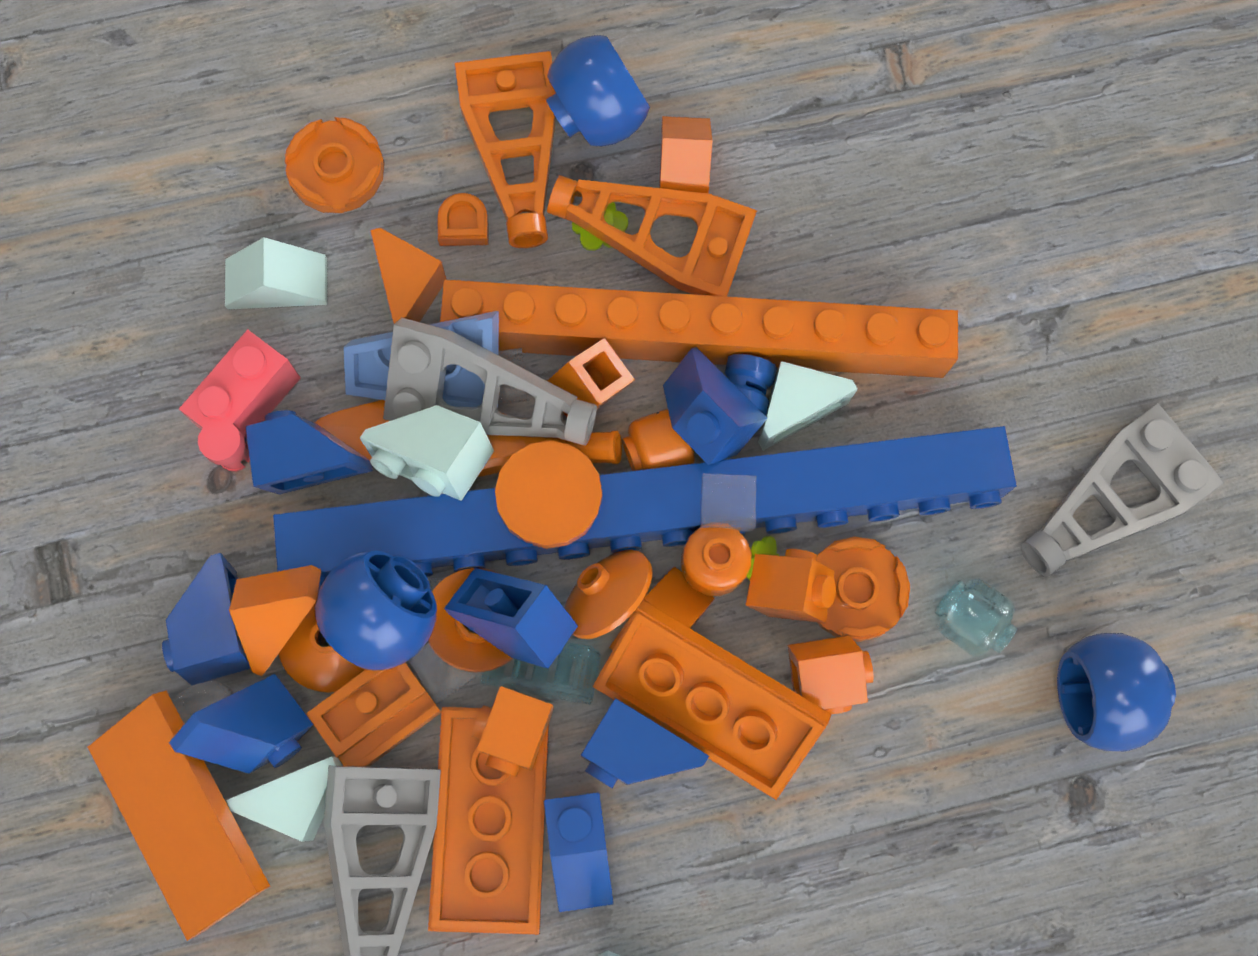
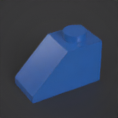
(709, 409)
(298, 454)
(513, 616)
(200, 627)
(246, 728)
(636, 749)
(578, 852)

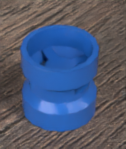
(752, 377)

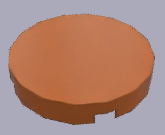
(334, 165)
(548, 494)
(869, 588)

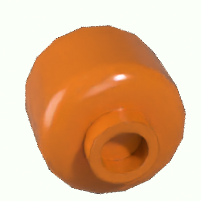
(655, 443)
(715, 560)

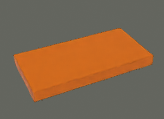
(712, 699)
(177, 817)
(486, 837)

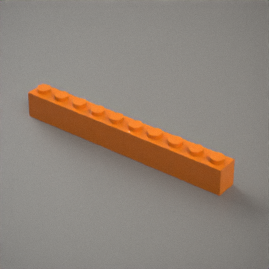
(670, 324)

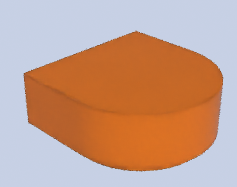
(463, 221)

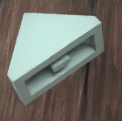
(275, 276)
(800, 399)
(289, 803)

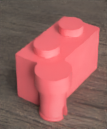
(238, 394)

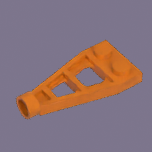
(509, 85)
(715, 249)

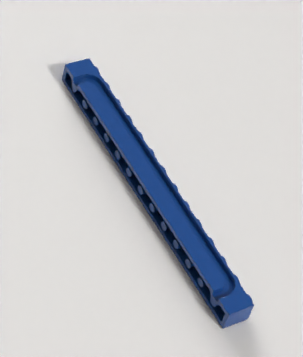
(666, 504)

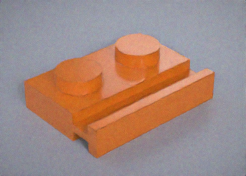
(373, 714)

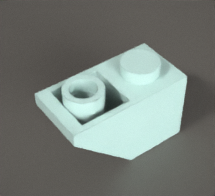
(432, 449)

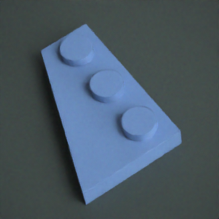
(369, 358)

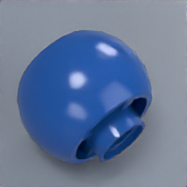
(595, 92)
(376, 610)
(1114, 692)

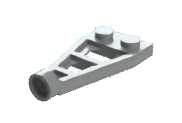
(418, 379)
(1166, 461)
(378, 797)

